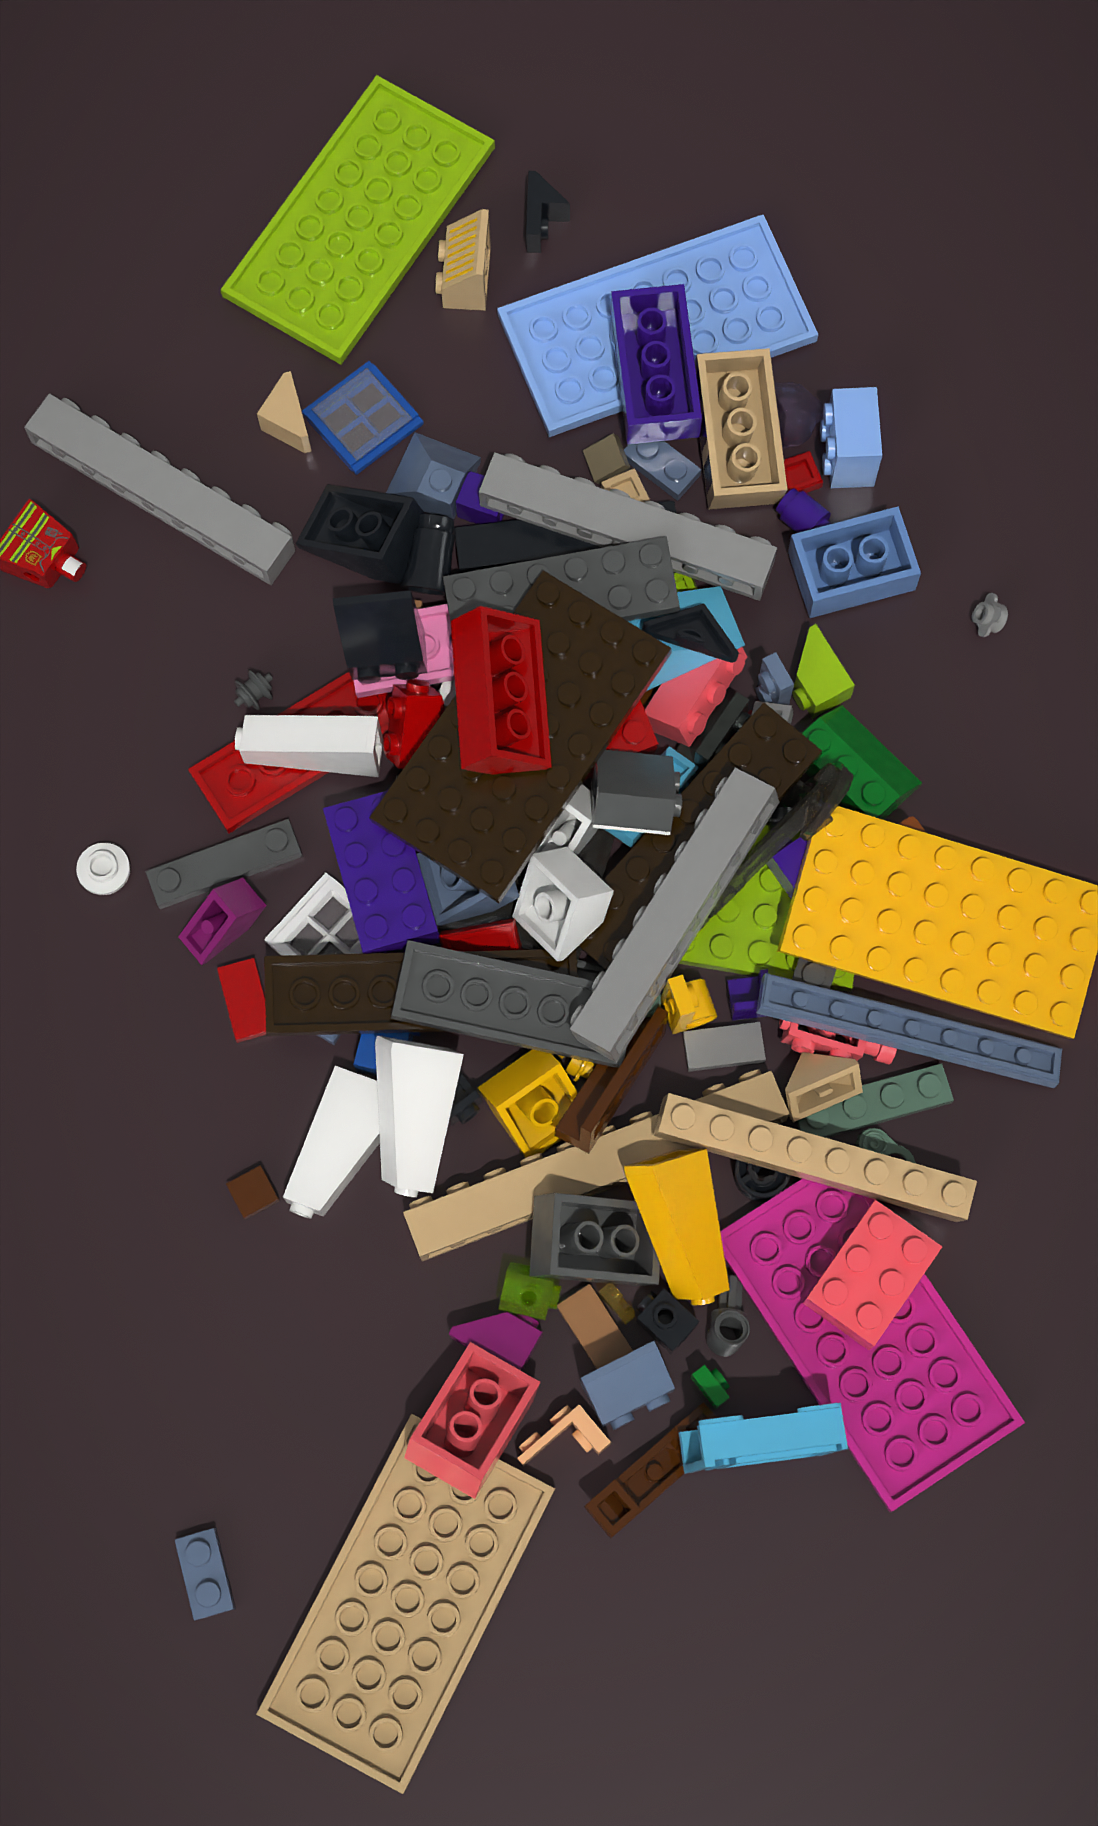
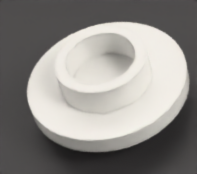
(103, 868)

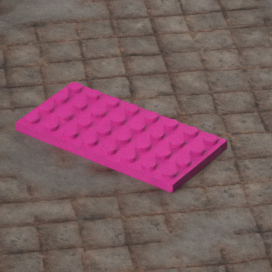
(912, 1400)

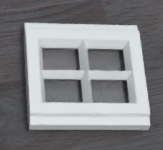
(318, 923)

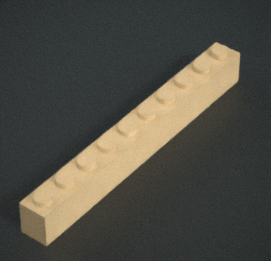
(508, 1197)

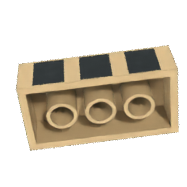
(740, 429)

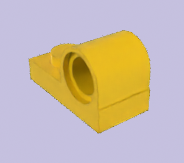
(687, 1004)

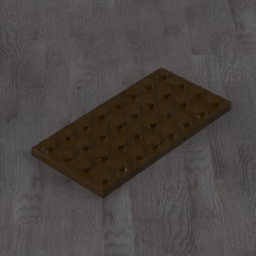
(494, 823)

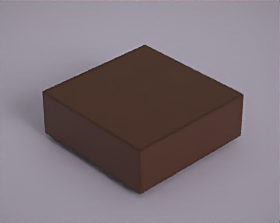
(252, 1192)

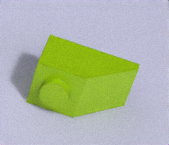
(820, 676)

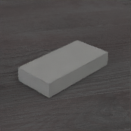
(724, 1046)

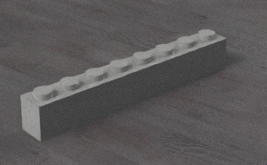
(160, 488)
(613, 518)
(674, 914)

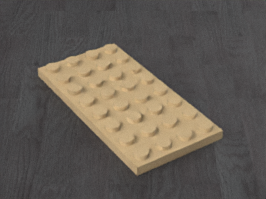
(403, 1614)

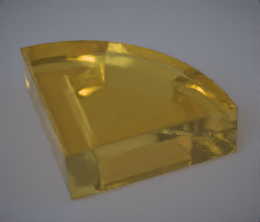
(616, 1303)

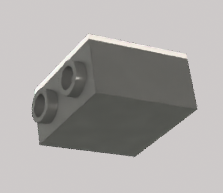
(635, 792)

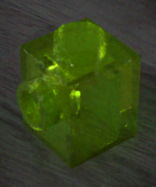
(528, 1294)

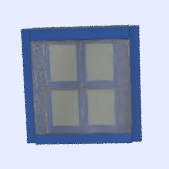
(362, 417)

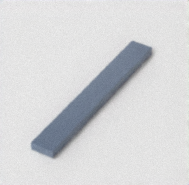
(909, 1030)

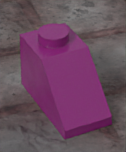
(221, 919)
(502, 1335)

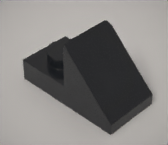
(543, 205)

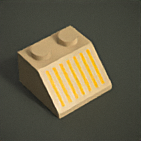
(465, 263)

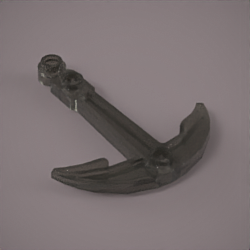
(810, 812)

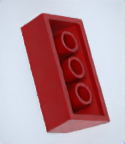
(500, 692)

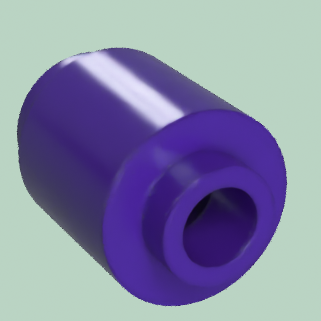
(802, 512)

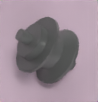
(253, 690)

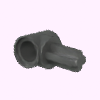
(731, 1316)

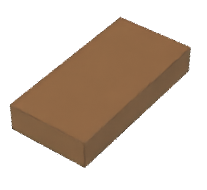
(594, 1327)

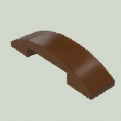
(644, 1479)

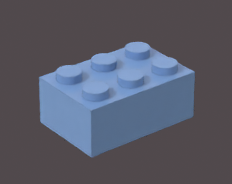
(854, 562)

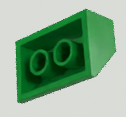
(879, 777)

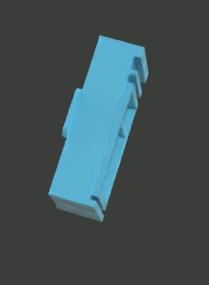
(741, 1442)

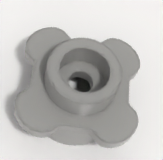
(990, 615)

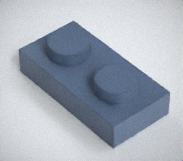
(663, 466)
(774, 681)
(205, 1574)

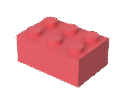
(872, 1275)
(472, 1420)

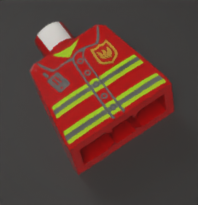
(39, 548)

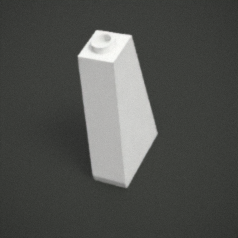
(312, 743)
(414, 1110)
(336, 1144)

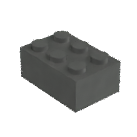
(591, 1241)

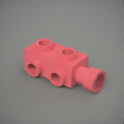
(824, 1043)

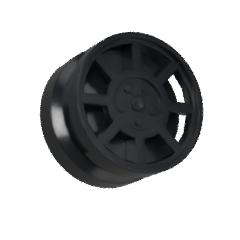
(758, 1182)

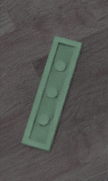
(882, 1102)

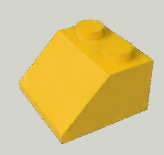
(530, 1100)

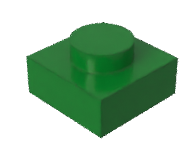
(711, 1385)

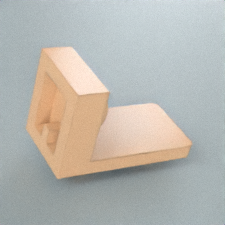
(587, 1434)

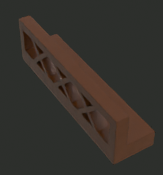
(608, 1087)

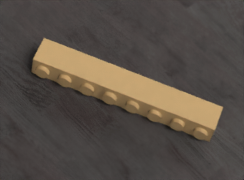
(815, 1158)

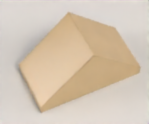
(283, 416)
(821, 1083)

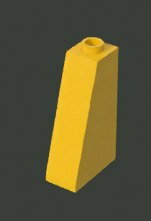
(682, 1221)

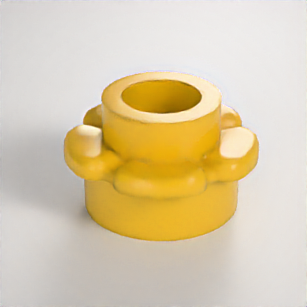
(579, 1068)

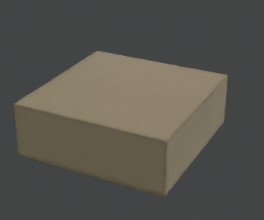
(606, 458)

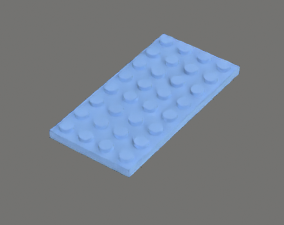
(735, 302)

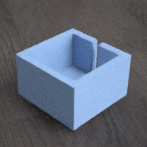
(851, 437)

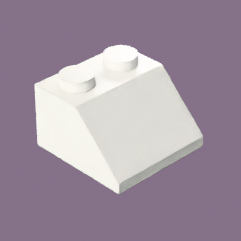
(561, 901)

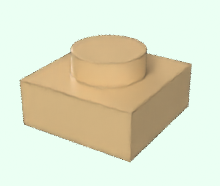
(629, 483)

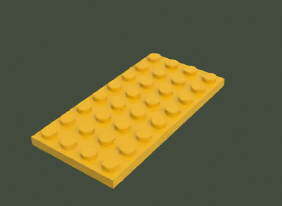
(945, 921)

